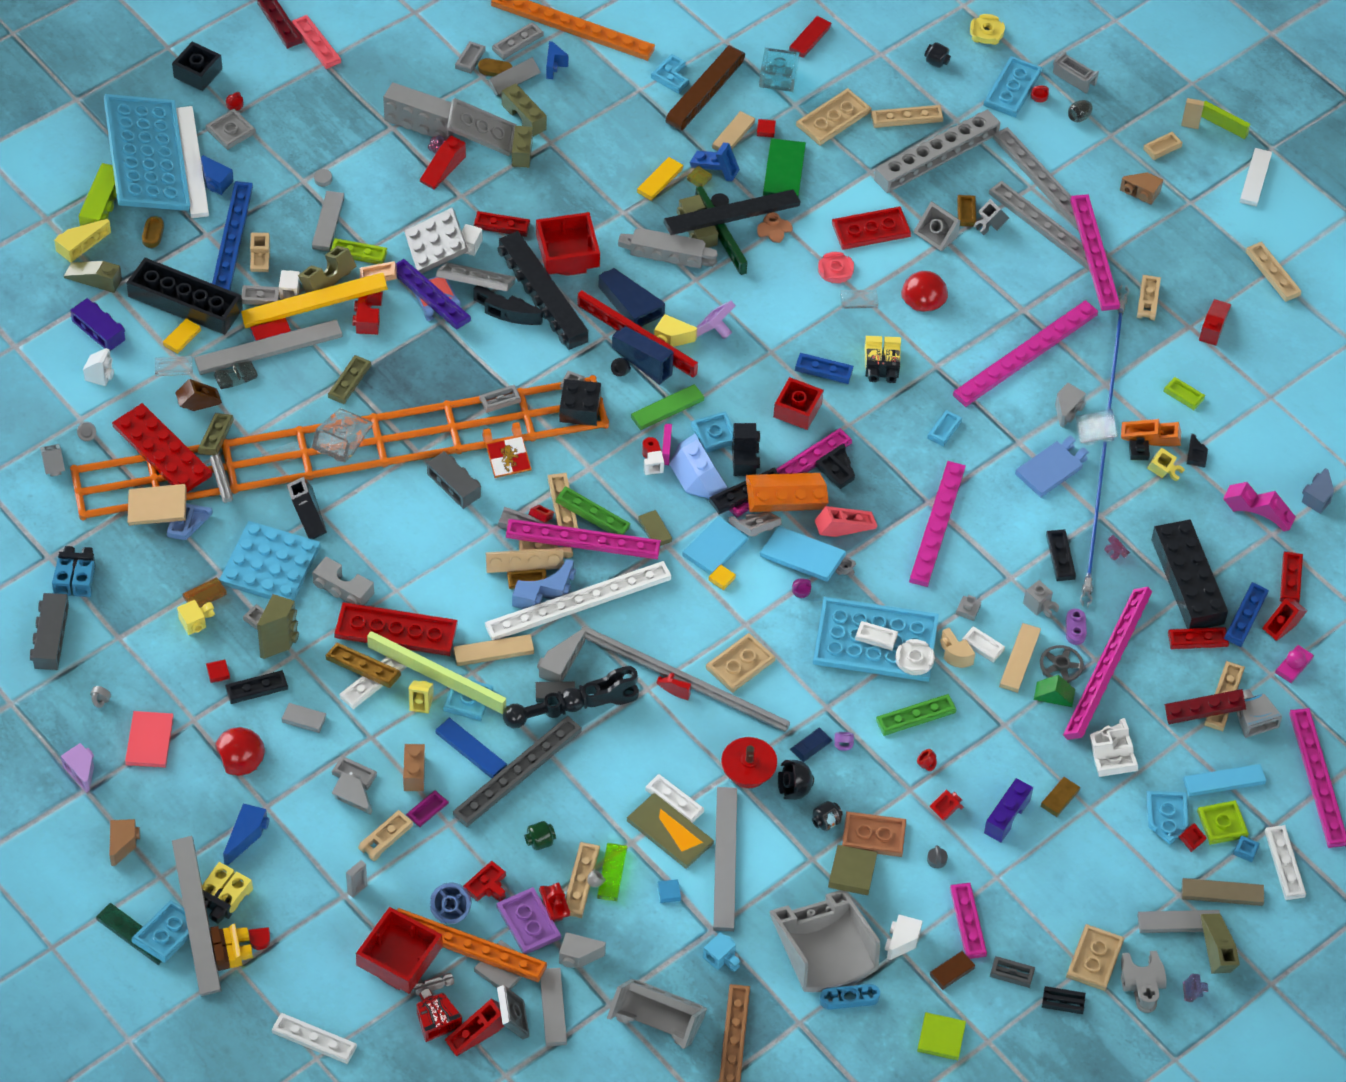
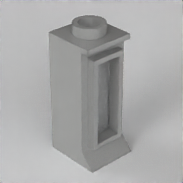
(1074, 72)

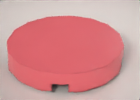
(836, 267)

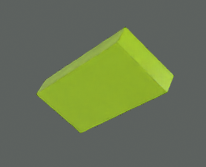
(1184, 393)

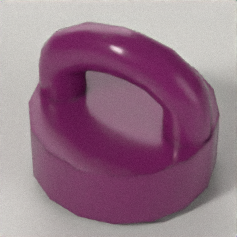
(801, 588)

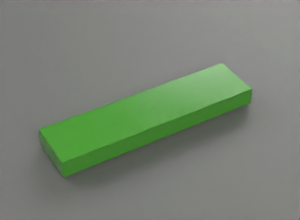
(667, 407)
(592, 512)
(915, 714)

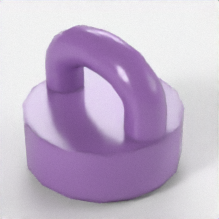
(844, 737)

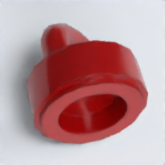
(1040, 93)
(234, 101)
(926, 759)

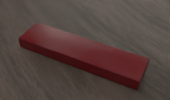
(280, 22)

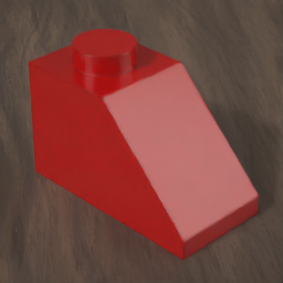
(1284, 618)

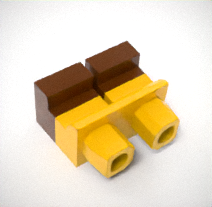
(227, 948)

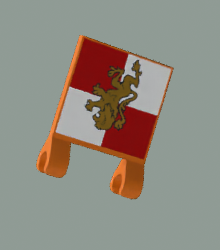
(508, 454)

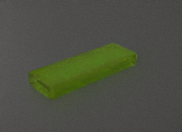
(612, 871)

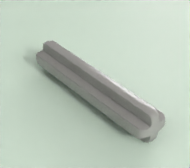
(221, 478)

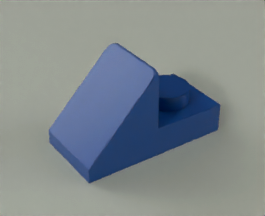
(555, 59)

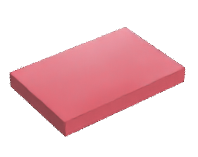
(149, 739)

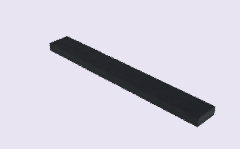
(731, 212)

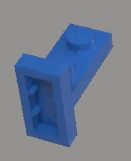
(720, 160)

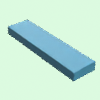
(1224, 780)

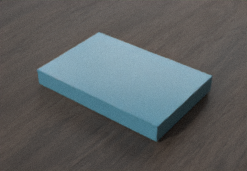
(715, 545)
(164, 932)

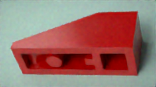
(446, 159)
(1214, 322)
(476, 1028)

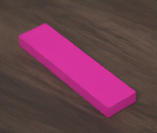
(968, 920)

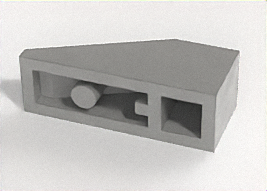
(560, 658)

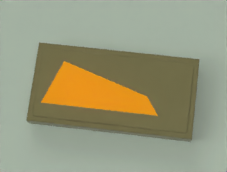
(670, 830)

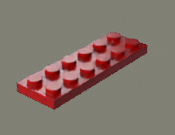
(161, 448)
(406, 629)

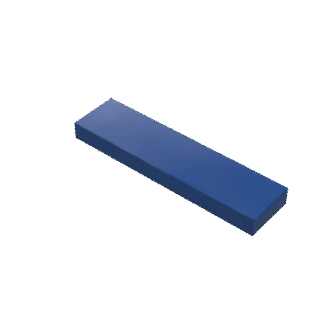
(1246, 614)
(470, 748)

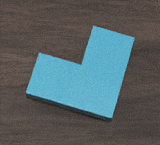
(669, 76)

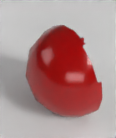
(924, 291)
(240, 750)

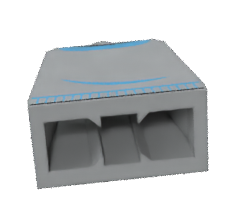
(1259, 716)

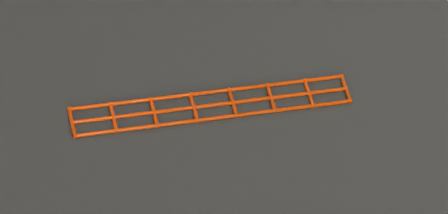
(309, 474)

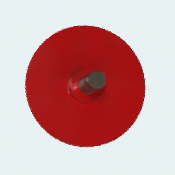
(749, 761)

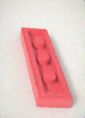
(316, 42)

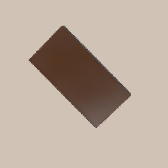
(952, 970)

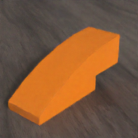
(1152, 431)

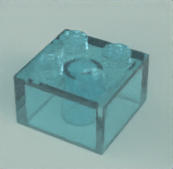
(779, 69)

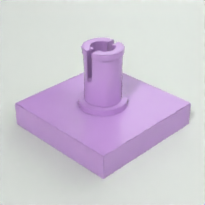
(714, 320)

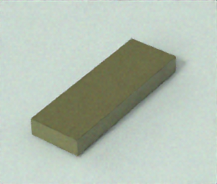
(349, 379)
(215, 434)

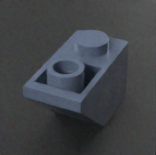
(1319, 493)

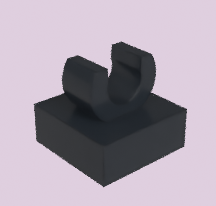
(1139, 449)

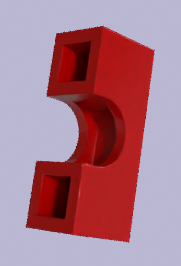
(367, 318)

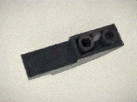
(511, 310)

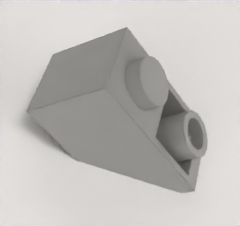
(1068, 403)

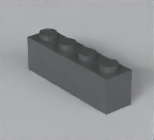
(50, 631)

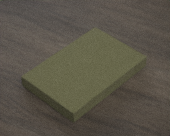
(852, 870)

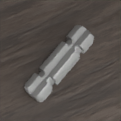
(434, 983)

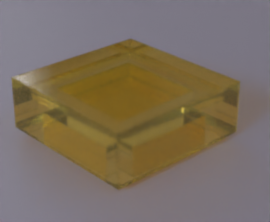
(699, 176)

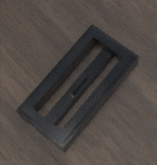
(1063, 996)

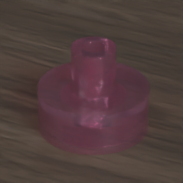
(435, 143)

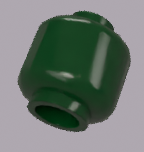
(540, 835)

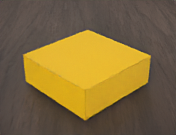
(722, 577)

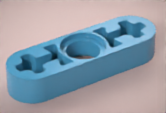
(843, 1003)

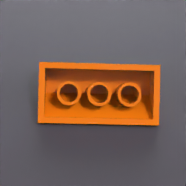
(786, 492)

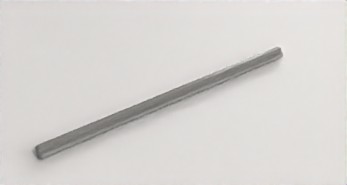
(696, 684)

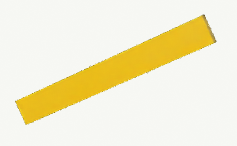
(314, 300)

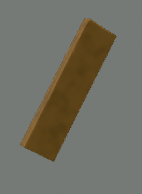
(363, 665)

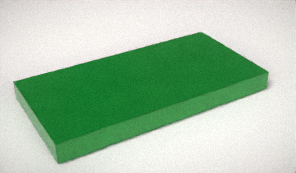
(784, 166)

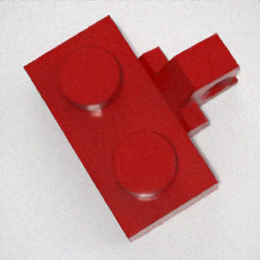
(487, 883)

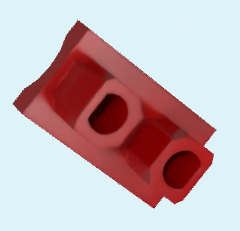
(555, 902)

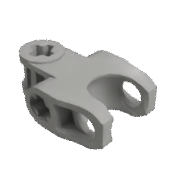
(1143, 980)

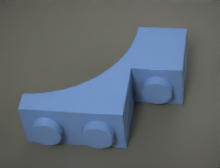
(531, 592)

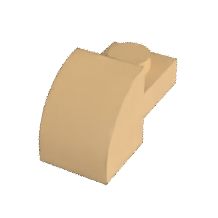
(260, 252)
(956, 653)

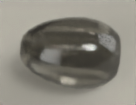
(1080, 110)

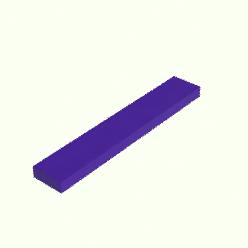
(431, 295)

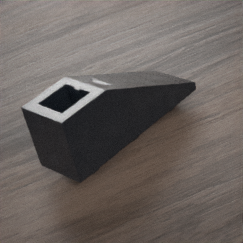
(307, 507)

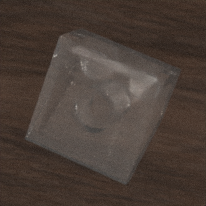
(1096, 427)

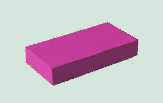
(667, 443)

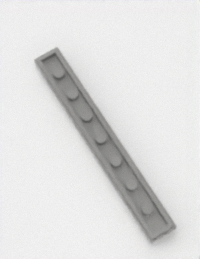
(1036, 172)
(1040, 222)
(268, 347)
(725, 859)
(196, 916)

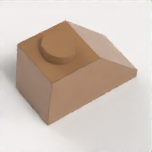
(122, 839)

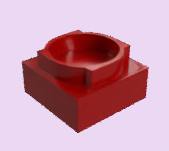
(568, 244)
(399, 950)

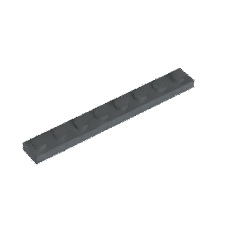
(517, 771)

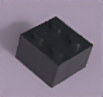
(197, 66)
(580, 402)

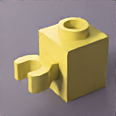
(1163, 463)
(194, 617)

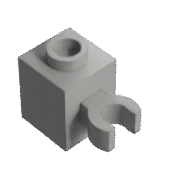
(1039, 598)

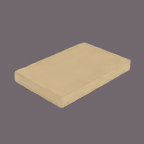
(157, 504)
(740, 662)
(1095, 957)

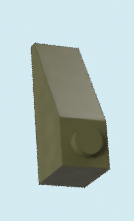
(95, 274)

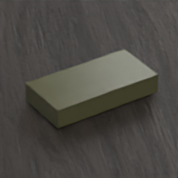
(655, 527)

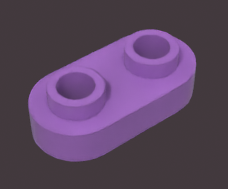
(1076, 625)

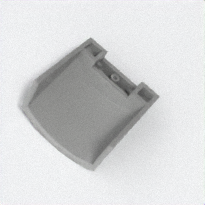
(828, 942)

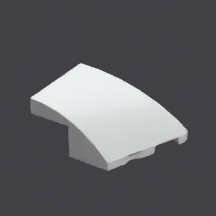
(1113, 750)

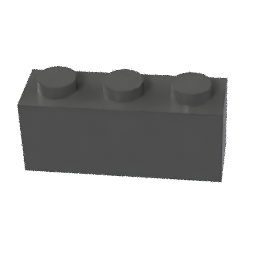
(454, 479)

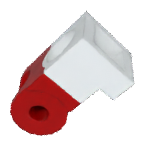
(654, 460)

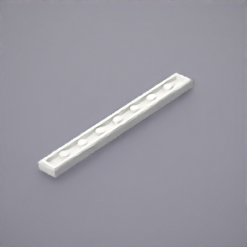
(192, 162)

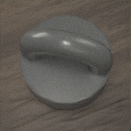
(937, 857)

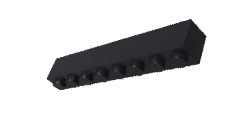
(543, 290)

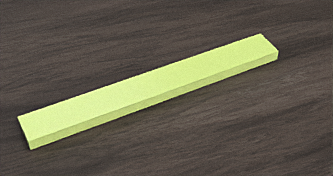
(436, 672)

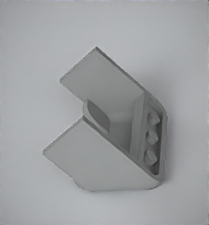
(657, 1009)

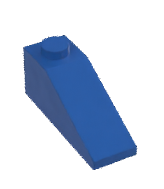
(246, 831)

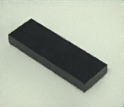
(1060, 555)
(256, 687)

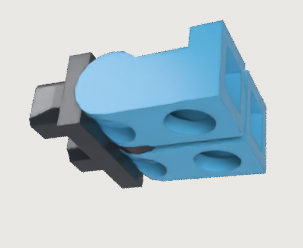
(74, 572)

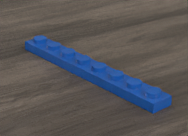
(232, 234)

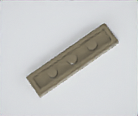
(1222, 892)

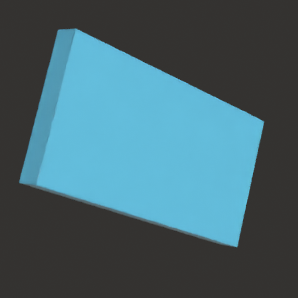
(1013, 86)
(803, 553)

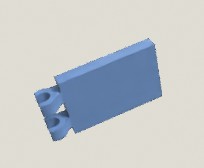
(1052, 466)

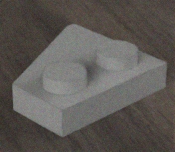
(756, 523)

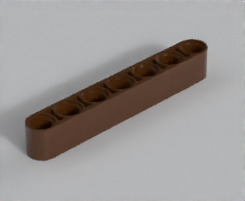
(705, 87)

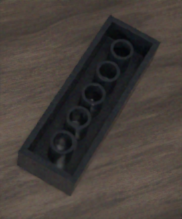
(184, 295)
(1189, 575)

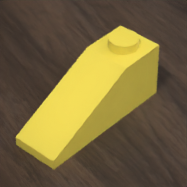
(80, 239)

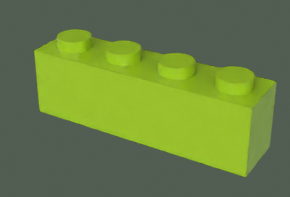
(100, 197)

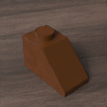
(197, 395)

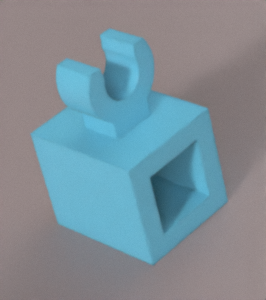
(720, 952)

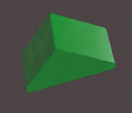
(1055, 691)

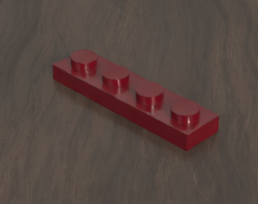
(1205, 706)

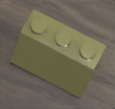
(277, 626)

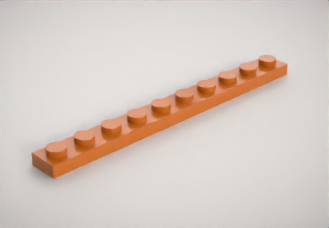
(577, 27)

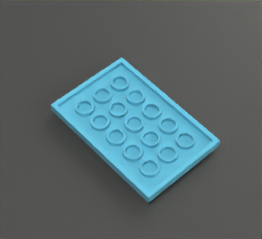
(840, 623)

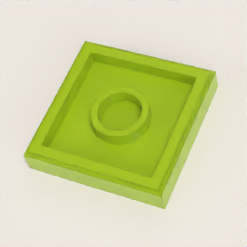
(1222, 822)
(941, 1036)

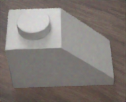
(52, 459)
(352, 792)
(580, 950)

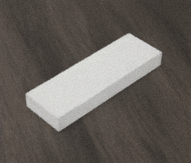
(675, 798)

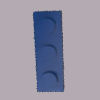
(824, 368)

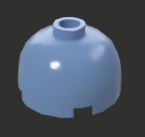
(450, 903)

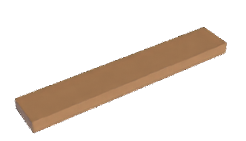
(734, 1033)

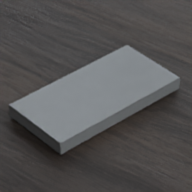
(481, 127)
(476, 276)

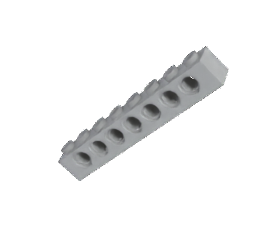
(936, 151)

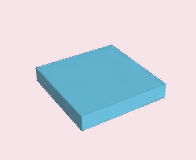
(714, 431)
(464, 706)

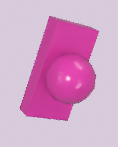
(1294, 663)

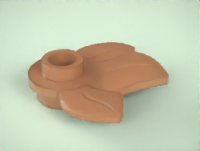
(774, 227)

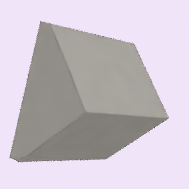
(938, 227)

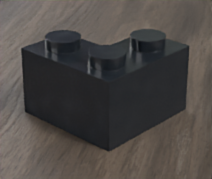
(744, 449)

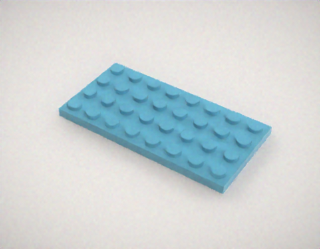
(146, 152)

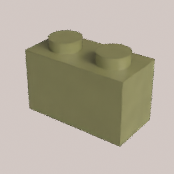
(522, 146)

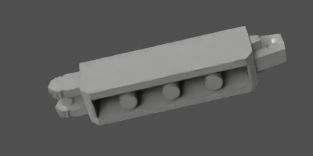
(668, 248)

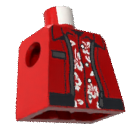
(436, 1015)

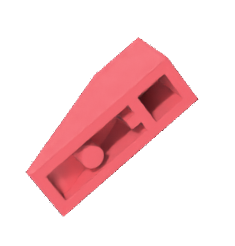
(844, 521)

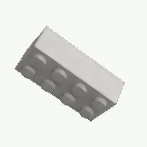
(416, 111)

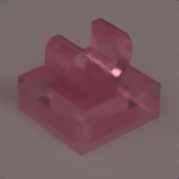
(1117, 546)

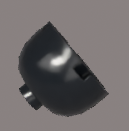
(795, 779)

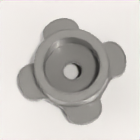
(846, 562)

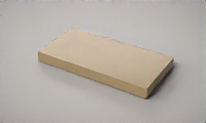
(833, 116)

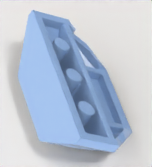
(696, 469)

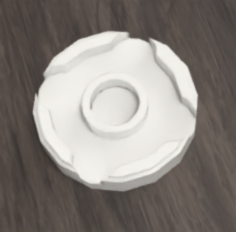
(915, 657)

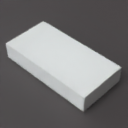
(876, 635)
(984, 644)

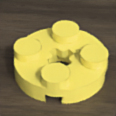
(990, 36)

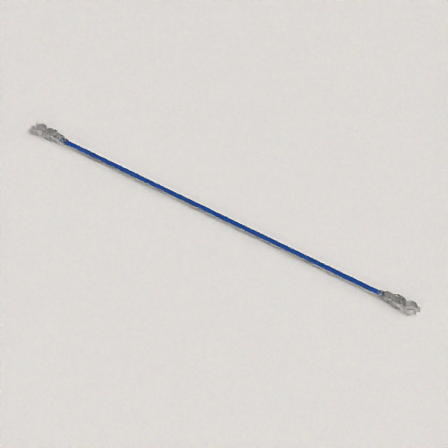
(1087, 587)

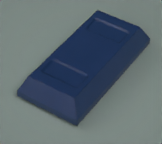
(811, 744)

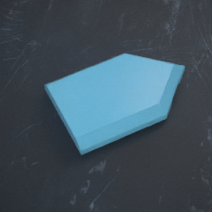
(1167, 814)

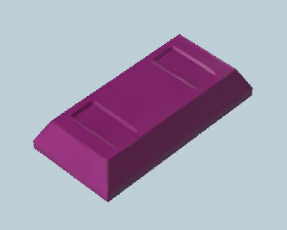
(427, 808)

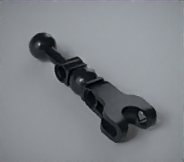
(605, 690)

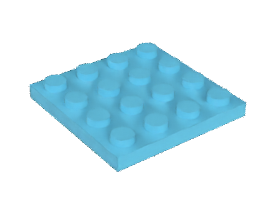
(269, 562)

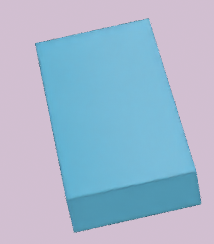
(944, 428)

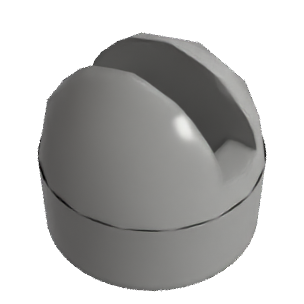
(595, 878)

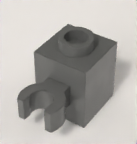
(992, 216)

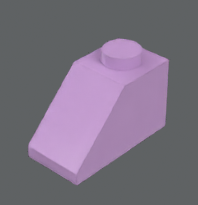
(79, 765)

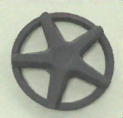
(1061, 663)

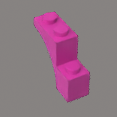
(1269, 505)

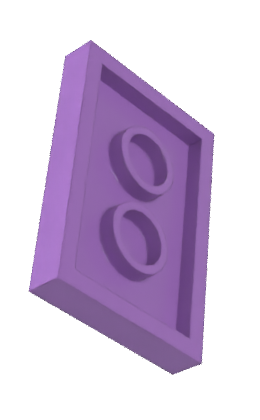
(528, 921)

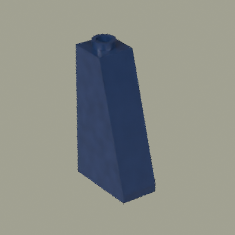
(630, 298)
(644, 353)

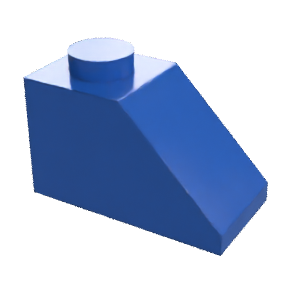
(216, 175)

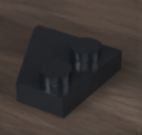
(837, 466)

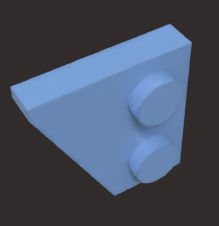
(195, 518)

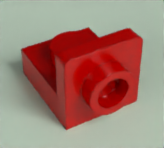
(946, 804)

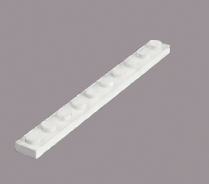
(577, 601)

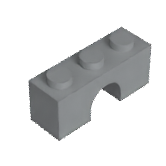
(328, 576)

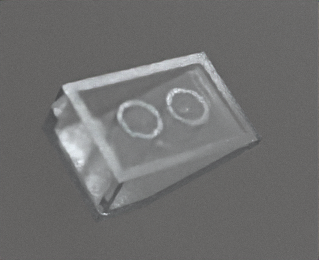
(341, 435)

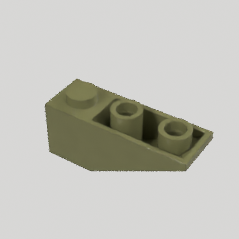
(1219, 944)

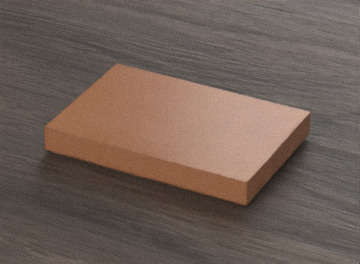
(874, 833)

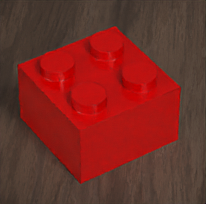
(798, 403)

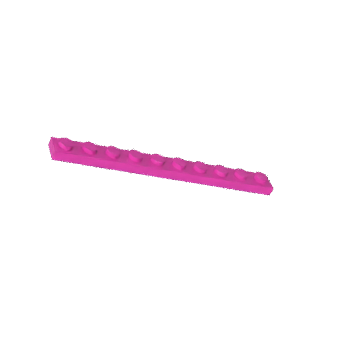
(1025, 353)
(1107, 663)

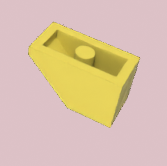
(675, 331)
(420, 696)

